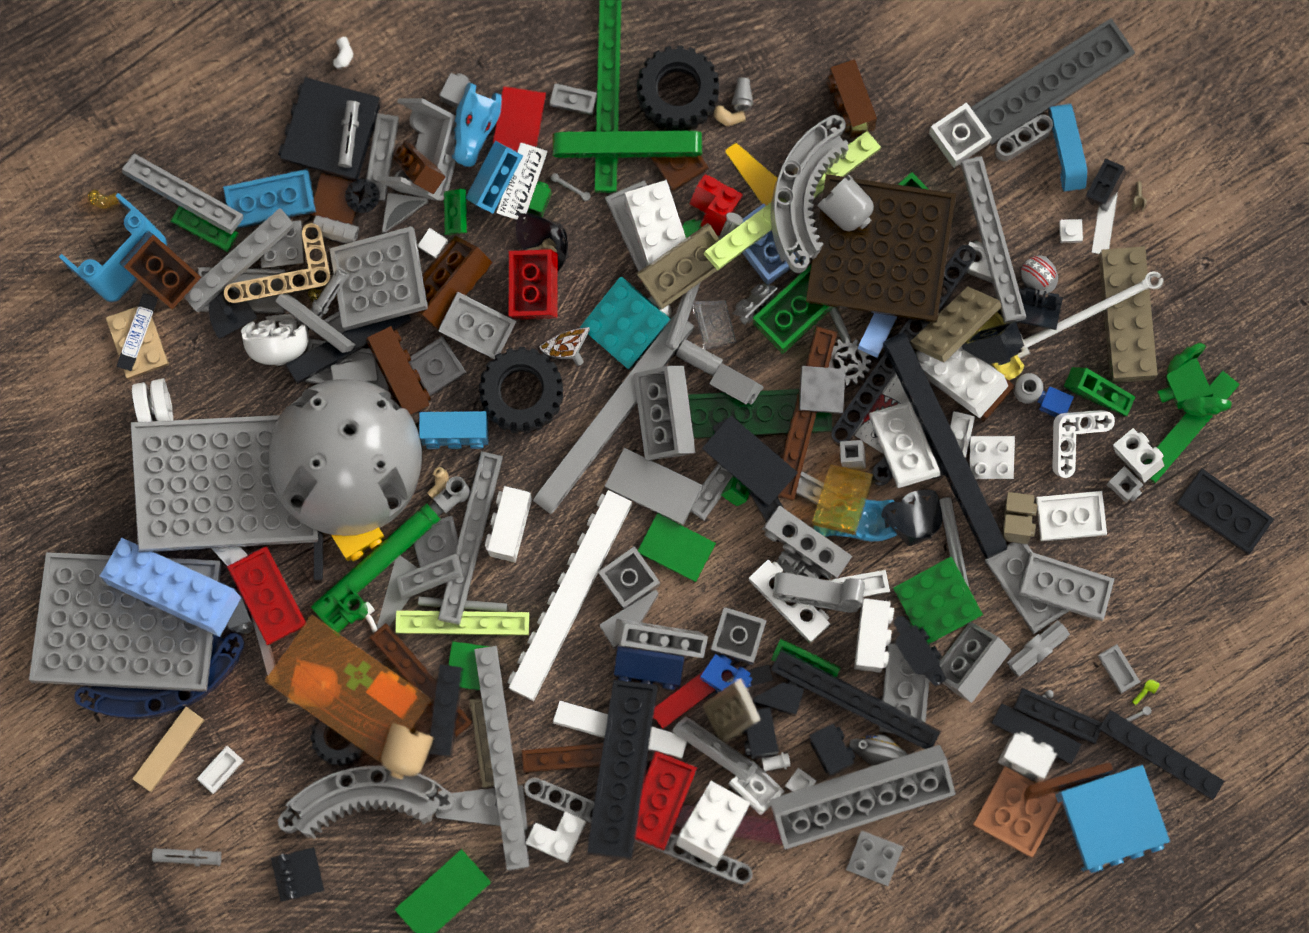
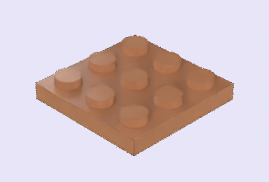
(1014, 819)

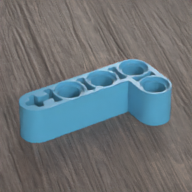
(1068, 148)

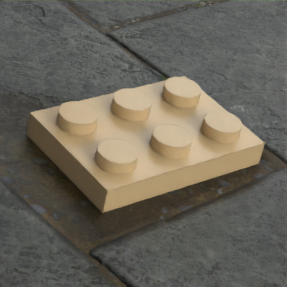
(151, 353)

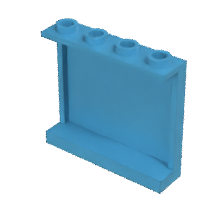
(1114, 818)

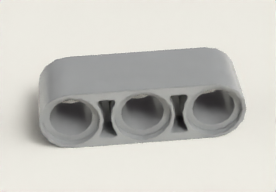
(1029, 129)

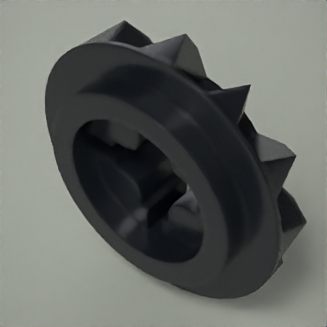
(366, 204)

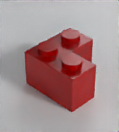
(716, 201)

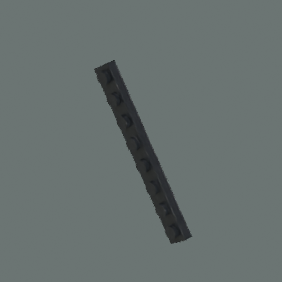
(855, 700)

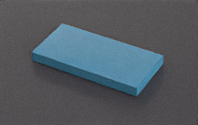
(264, 196)

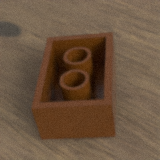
(851, 98)
(160, 270)

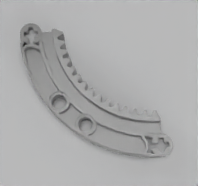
(793, 219)
(329, 798)

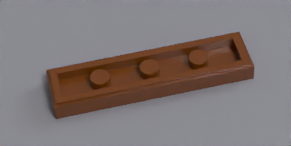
(1067, 781)

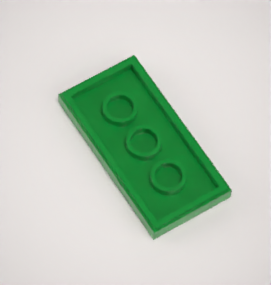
(443, 895)

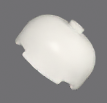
(275, 345)

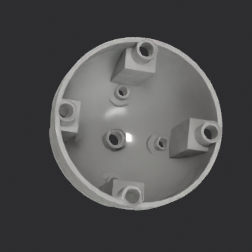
(347, 489)

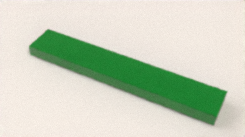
(1190, 426)

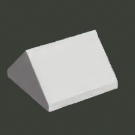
(757, 789)

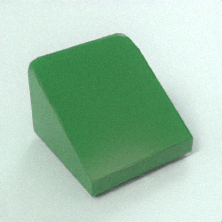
(735, 492)

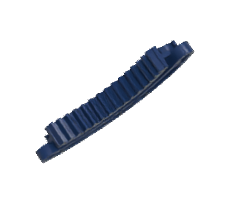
(136, 702)

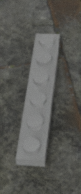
(182, 193)
(239, 260)

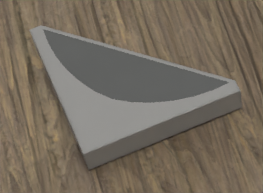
(399, 209)

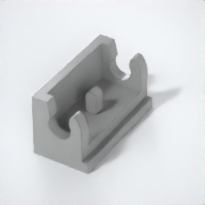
(736, 384)

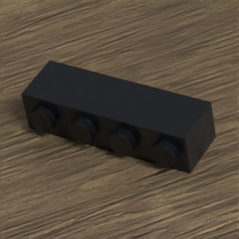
(446, 710)

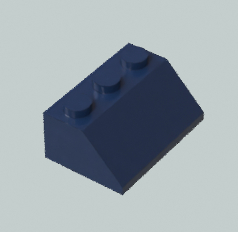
(649, 667)

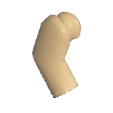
(728, 118)
(441, 479)

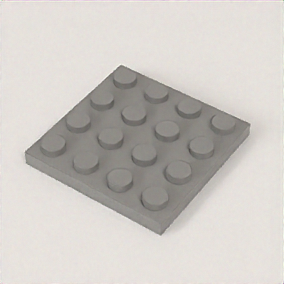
(382, 278)

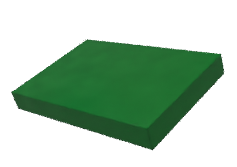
(676, 547)

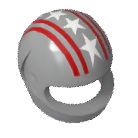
(1039, 274)

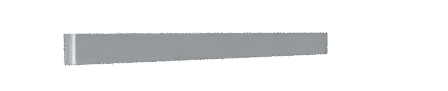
(604, 424)
(585, 814)

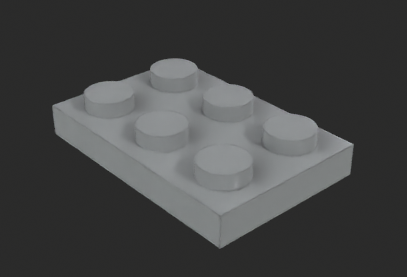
(476, 325)

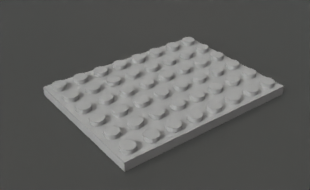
(209, 486)
(111, 638)

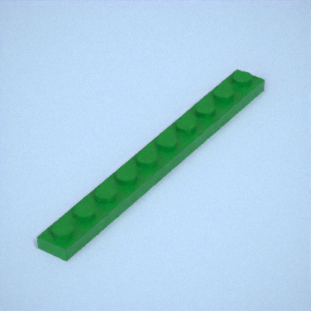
(608, 88)

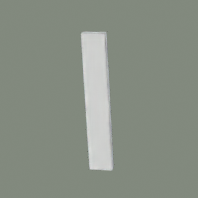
(596, 722)

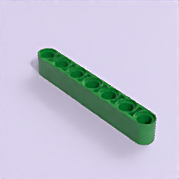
(627, 144)

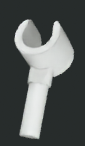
(370, 620)

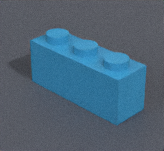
(494, 177)

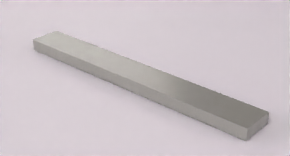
(993, 239)
(471, 536)

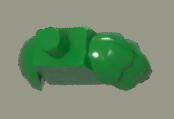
(1189, 386)

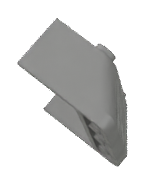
(434, 142)

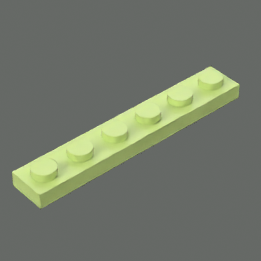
(471, 623)

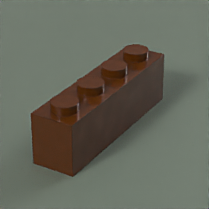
(397, 371)

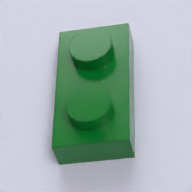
(455, 212)

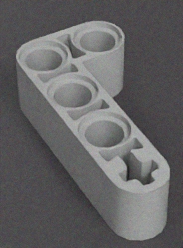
(820, 593)

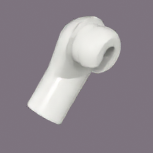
(345, 54)

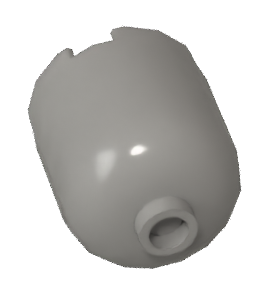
(848, 205)

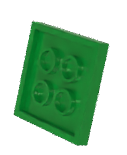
(938, 600)

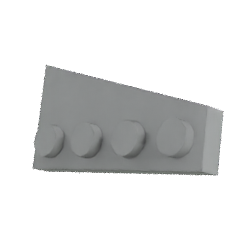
(478, 807)

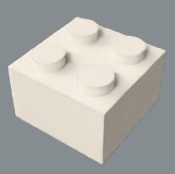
(960, 135)

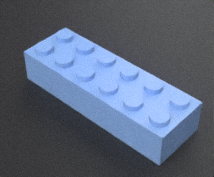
(170, 587)

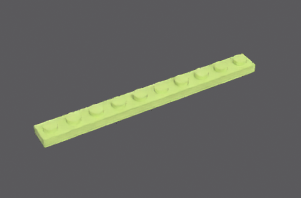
(760, 223)

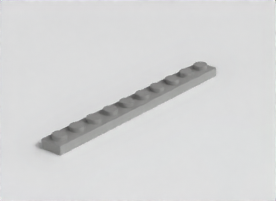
(502, 758)

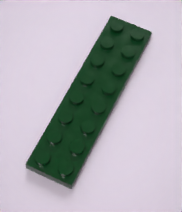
(766, 416)

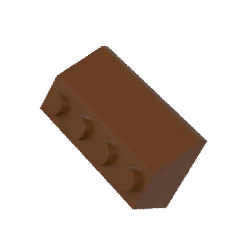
(452, 272)

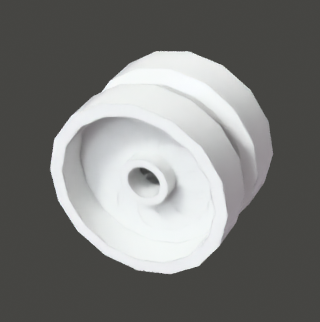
(152, 405)

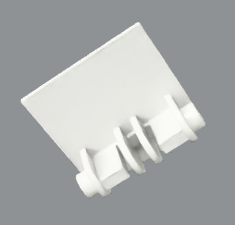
(992, 457)

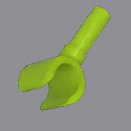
(1150, 686)

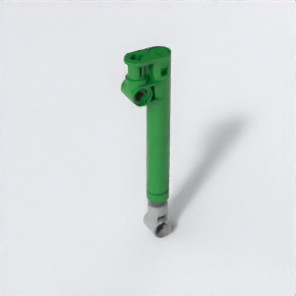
(337, 603)

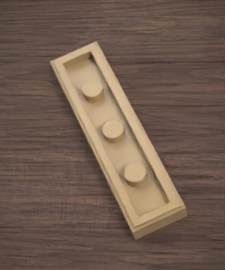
(168, 749)

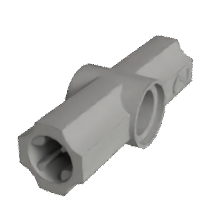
(1038, 648)

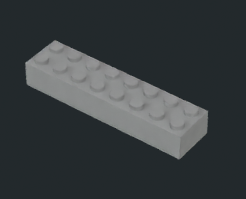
(862, 797)

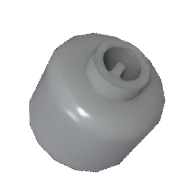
(1029, 381)

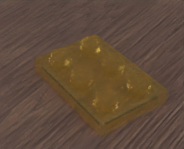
(842, 499)

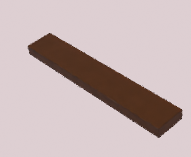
(412, 669)
(564, 757)

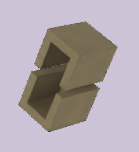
(1018, 518)

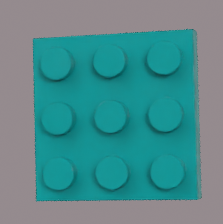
(625, 323)

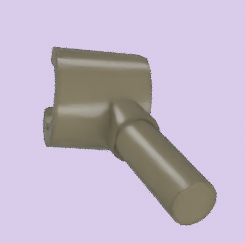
(1139, 200)
(546, 245)

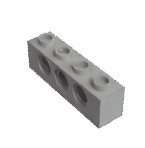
(837, 557)
(660, 638)

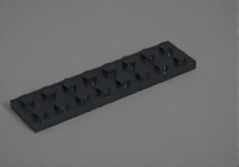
(622, 770)

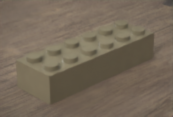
(1129, 321)

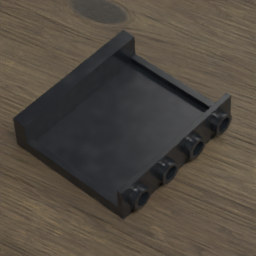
(317, 130)

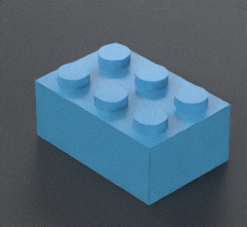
(453, 429)

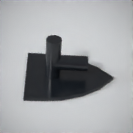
(229, 316)

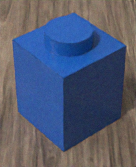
(1054, 402)

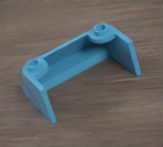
(112, 279)

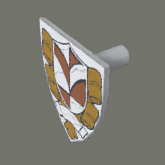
(566, 345)

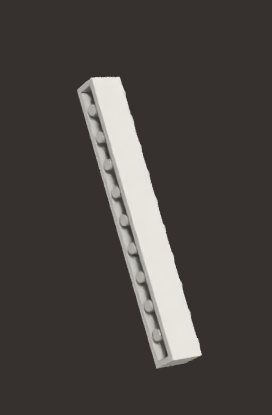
(570, 595)

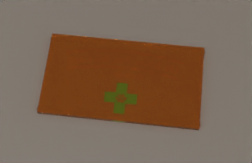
(346, 687)

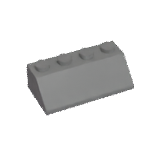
(664, 412)

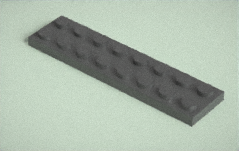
(1053, 80)

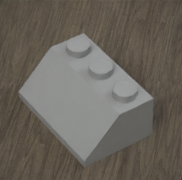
(972, 661)

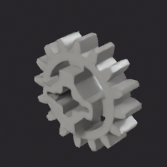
(839, 358)

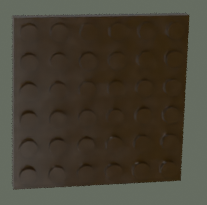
(892, 262)

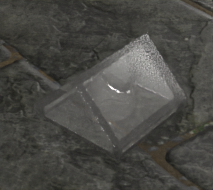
(713, 323)

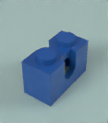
(717, 666)

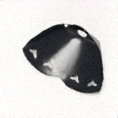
(540, 230)
(915, 521)

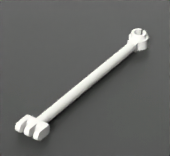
(1144, 285)

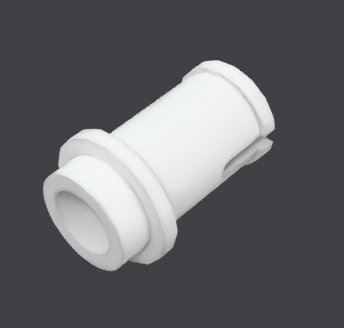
(776, 762)

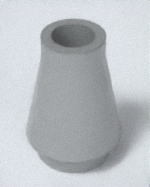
(742, 96)

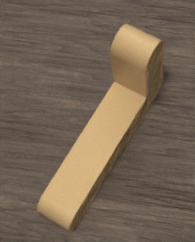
(287, 278)

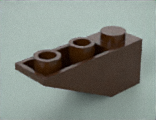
(418, 167)

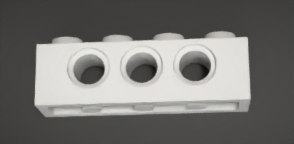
(809, 630)

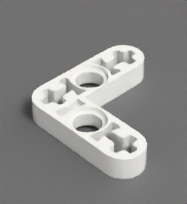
(1069, 433)

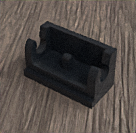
(1106, 184)

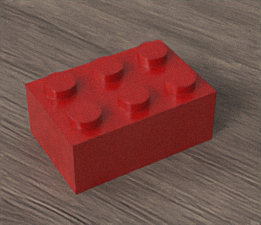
(533, 284)

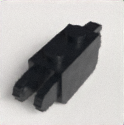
(918, 651)

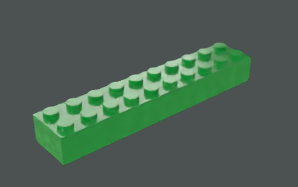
(788, 314)

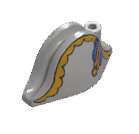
(876, 748)

